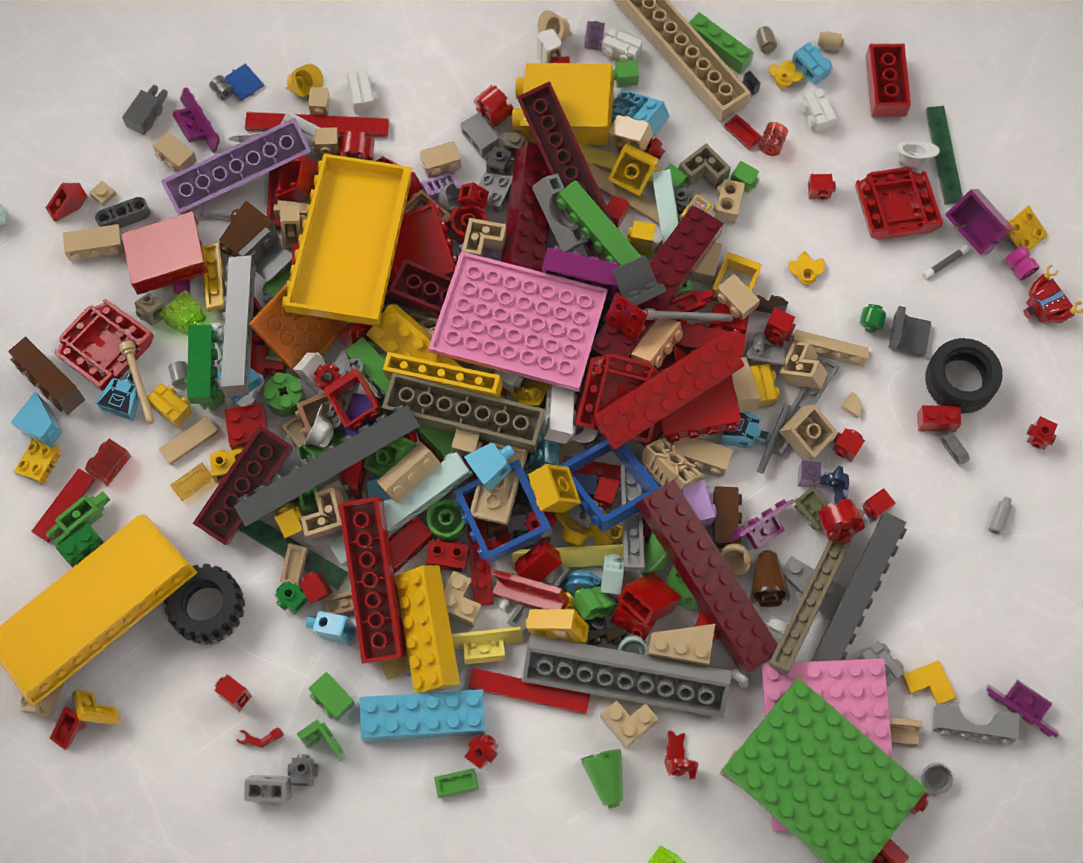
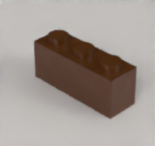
(728, 515)

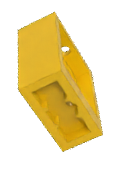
(741, 265)
(557, 624)

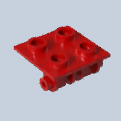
(626, 316)

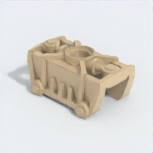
(669, 465)

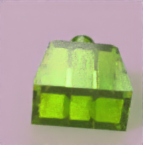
(183, 312)

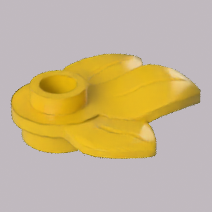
(785, 74)
(806, 266)
(606, 538)

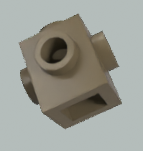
(149, 308)

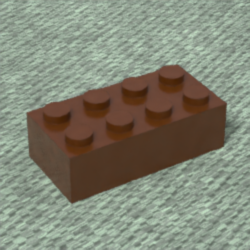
(45, 376)

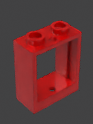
(344, 384)

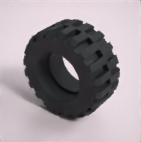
(219, 624)

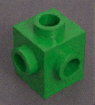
(290, 597)

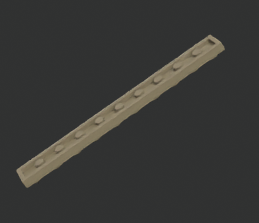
(809, 605)

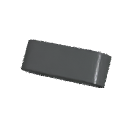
(129, 207)

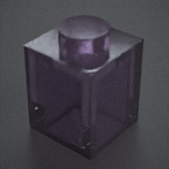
(594, 35)
(809, 474)

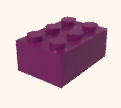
(983, 221)

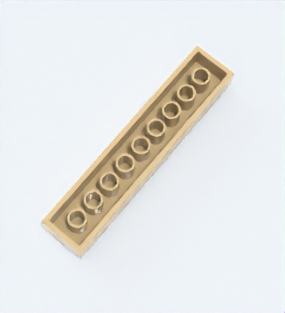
(688, 55)

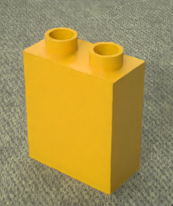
(583, 92)

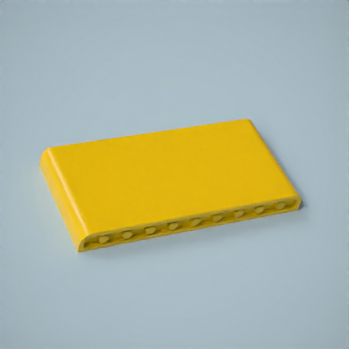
(348, 240)
(90, 607)

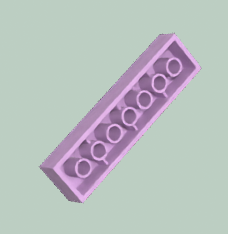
(236, 165)

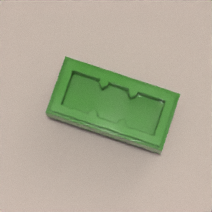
(456, 783)

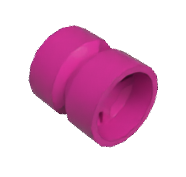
(1022, 263)

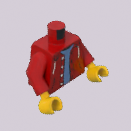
(1049, 302)

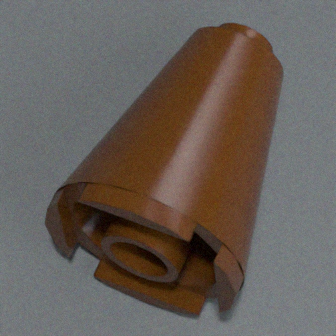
(769, 582)

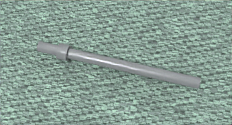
(687, 315)

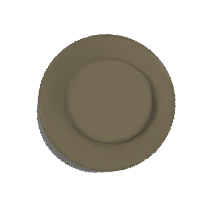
(766, 39)

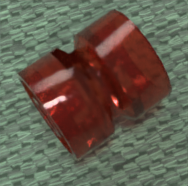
(773, 139)

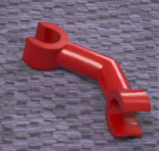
(274, 735)

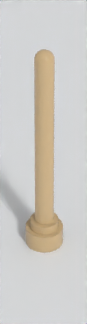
(128, 350)

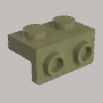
(810, 504)

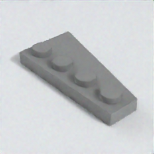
(799, 574)

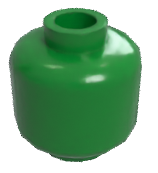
(872, 317)

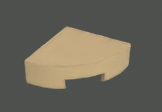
(852, 405)

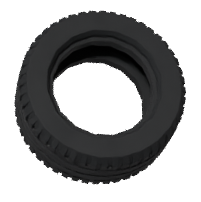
(978, 355)

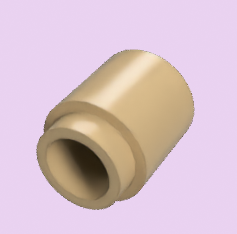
(830, 41)

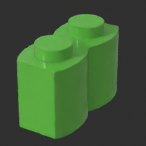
(594, 603)

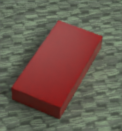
(742, 132)

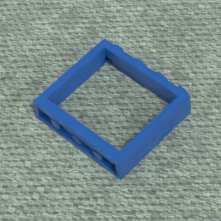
(633, 466)
(516, 544)

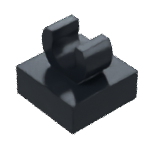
(751, 82)

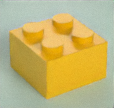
(633, 169)
(554, 488)

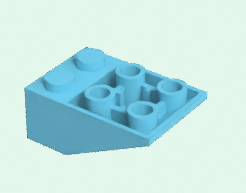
(641, 108)

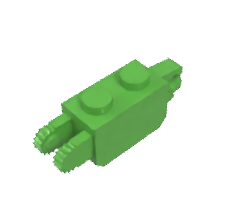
(81, 512)

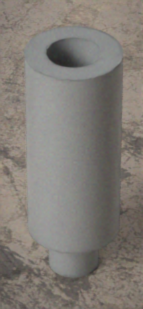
(1001, 516)

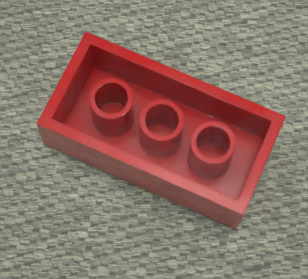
(888, 80)

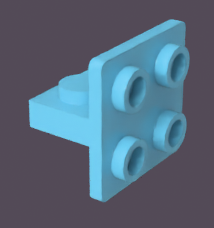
(546, 453)

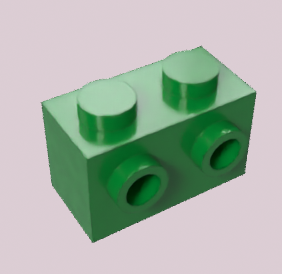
(79, 545)

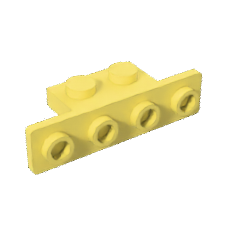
(487, 644)

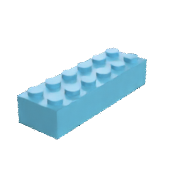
(422, 715)

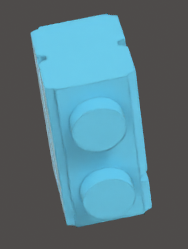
(812, 63)

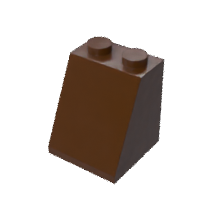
(244, 228)

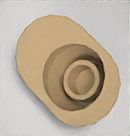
(551, 20)

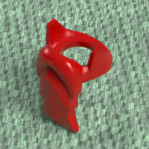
(674, 760)

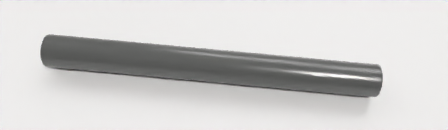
(773, 439)

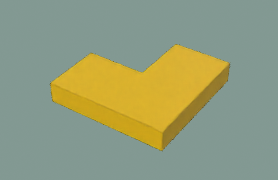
(931, 677)
(89, 710)

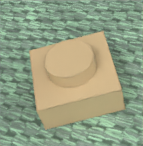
(102, 193)

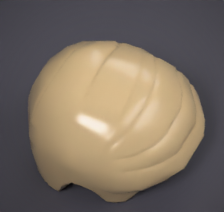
(737, 558)

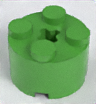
(275, 391)
(446, 510)

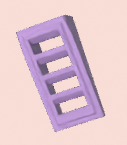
(432, 182)

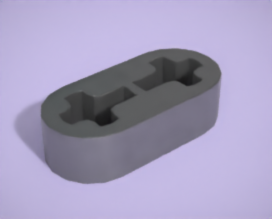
(954, 447)

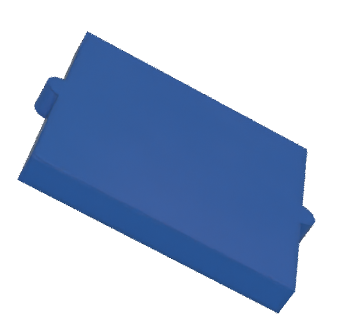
(244, 82)

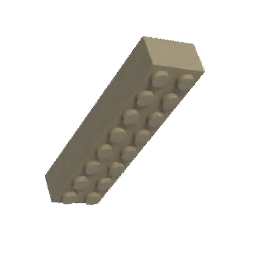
(456, 408)

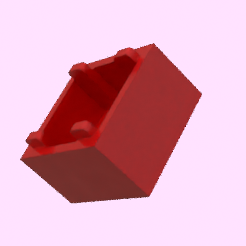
(297, 180)

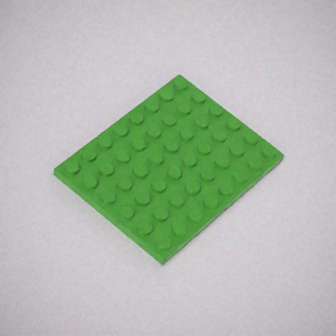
(823, 778)

